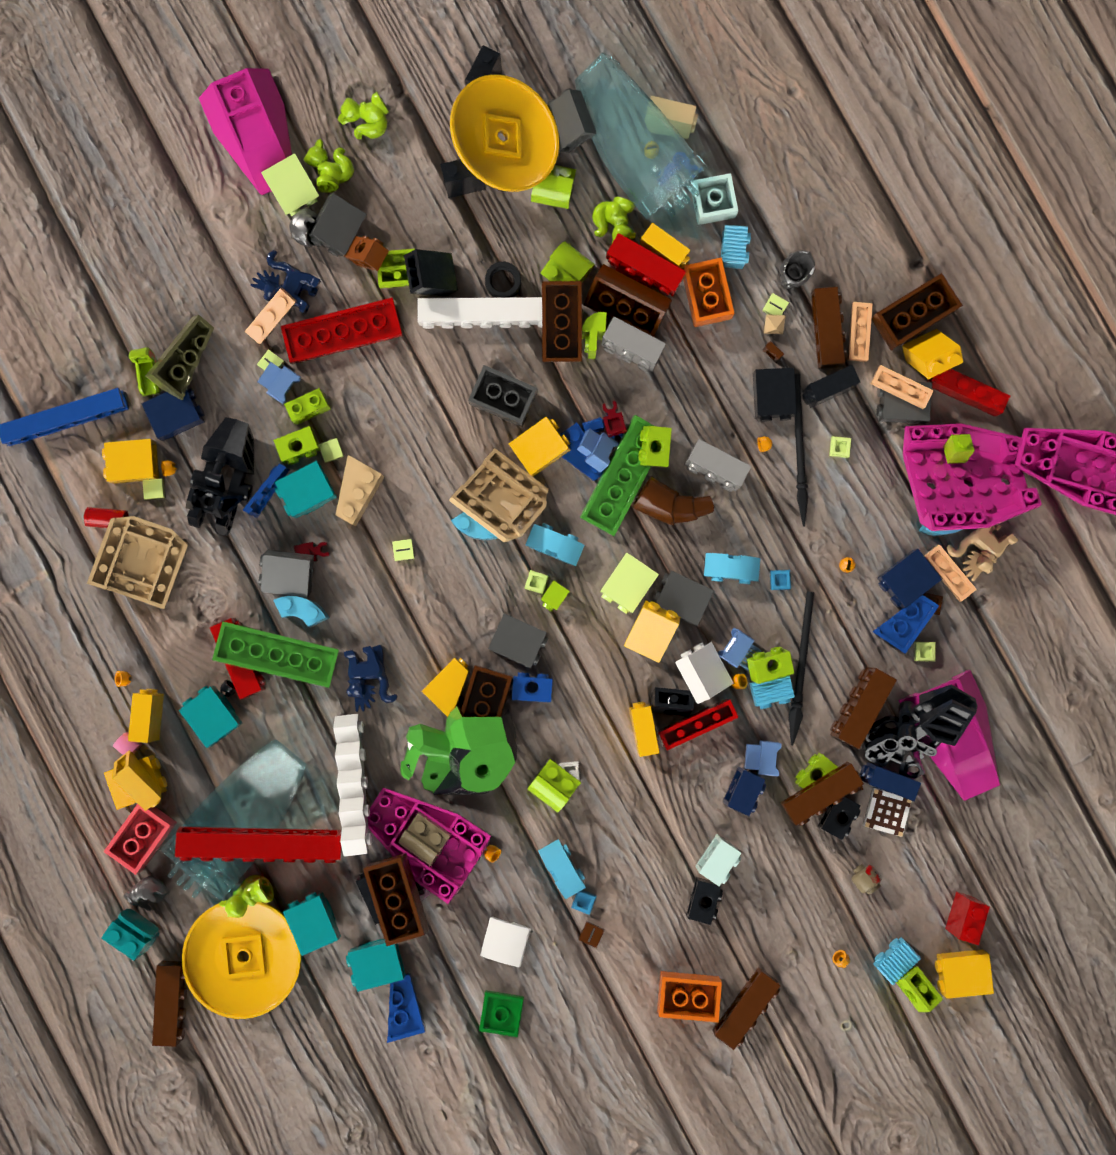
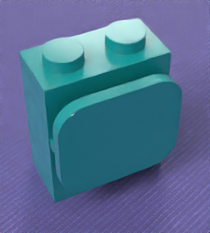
(305, 490)
(210, 715)
(312, 923)
(131, 934)
(375, 964)

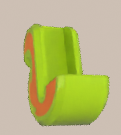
(144, 360)

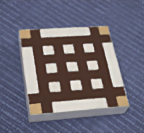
(887, 812)

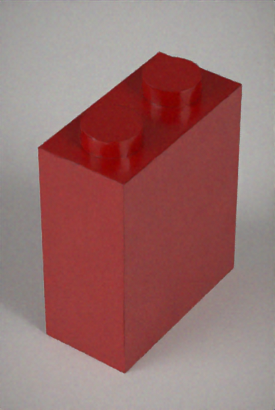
(967, 918)

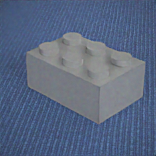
(632, 345)
(717, 466)

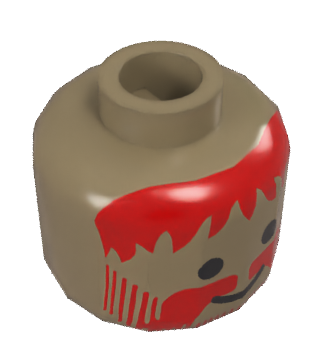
(866, 879)

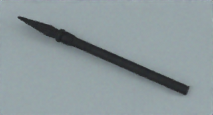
(802, 496)
(795, 713)

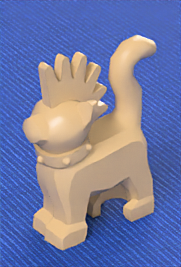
(990, 549)

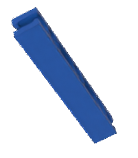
(63, 417)

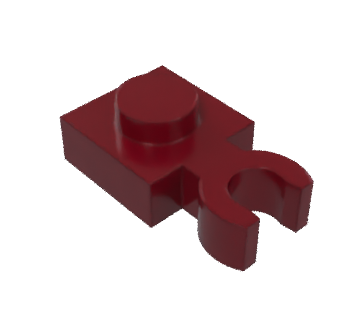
(614, 421)
(310, 549)

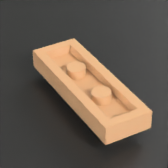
(270, 316)
(860, 331)
(901, 387)
(950, 573)

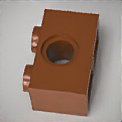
(367, 252)

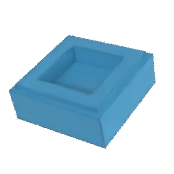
(780, 580)
(583, 902)

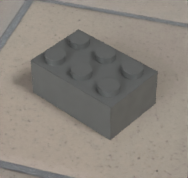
(503, 396)

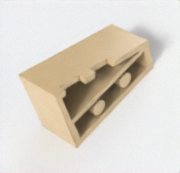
(357, 490)

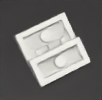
(505, 942)

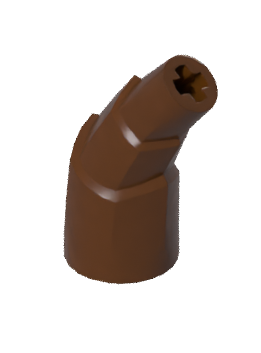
(668, 505)

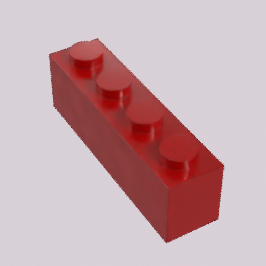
(645, 264)
(970, 392)
(245, 681)
(697, 724)

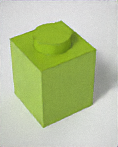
(958, 448)
(554, 596)

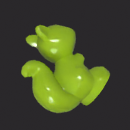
(372, 113)
(329, 173)
(616, 214)
(252, 890)

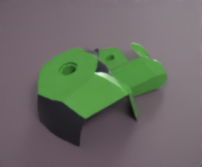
(466, 758)

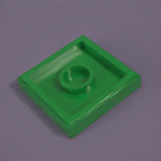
(501, 1013)

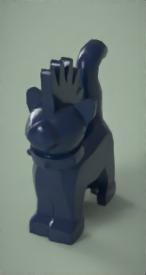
(293, 284)
(362, 671)

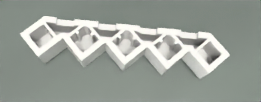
(352, 785)

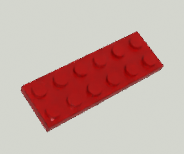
(341, 330)

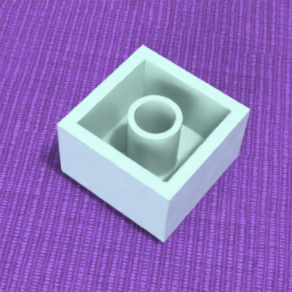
(715, 199)
(718, 860)

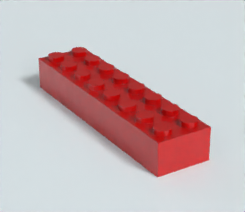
(258, 844)

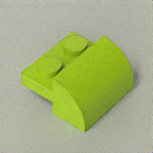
(556, 188)
(567, 265)
(393, 270)
(593, 330)
(554, 785)

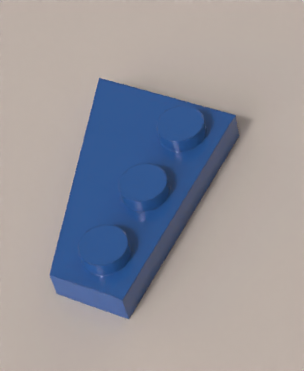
(575, 457)
(266, 491)
(907, 624)
(404, 1011)

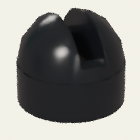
(227, 687)

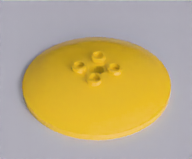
(518, 112)
(224, 980)

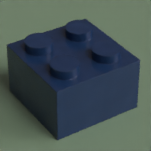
(744, 791)

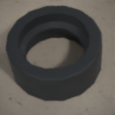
(503, 266)

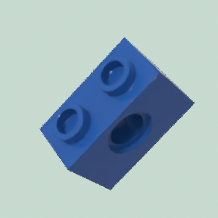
(521, 692)

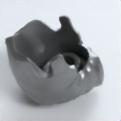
(301, 225)
(797, 269)
(145, 891)

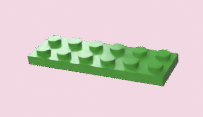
(619, 481)
(275, 654)

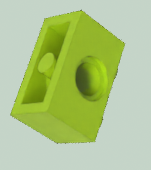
(307, 406)
(662, 437)
(286, 444)
(780, 667)
(816, 762)
(919, 990)

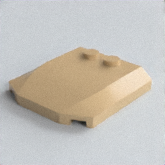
(502, 497)
(138, 560)

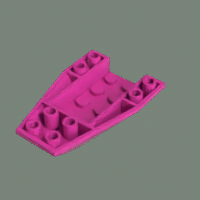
(249, 121)
(1073, 463)
(971, 762)
(394, 813)

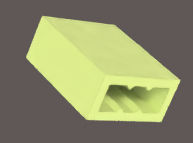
(290, 185)
(628, 583)

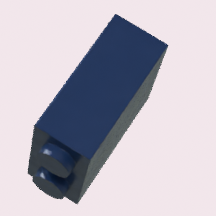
(173, 416)
(908, 579)
(890, 781)

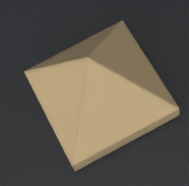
(774, 324)

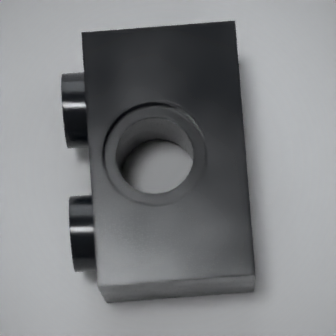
(672, 701)
(829, 820)
(701, 889)

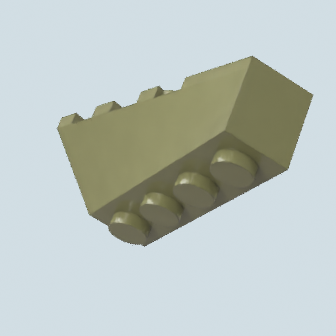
(178, 362)

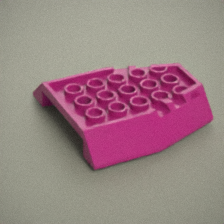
(953, 502)

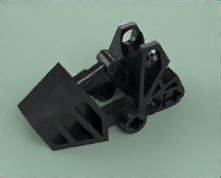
(232, 446)
(942, 717)

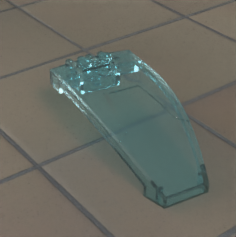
(637, 139)
(248, 798)

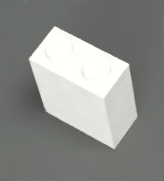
(704, 672)

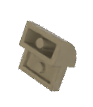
(424, 839)

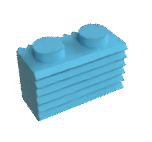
(734, 246)
(772, 691)
(896, 960)

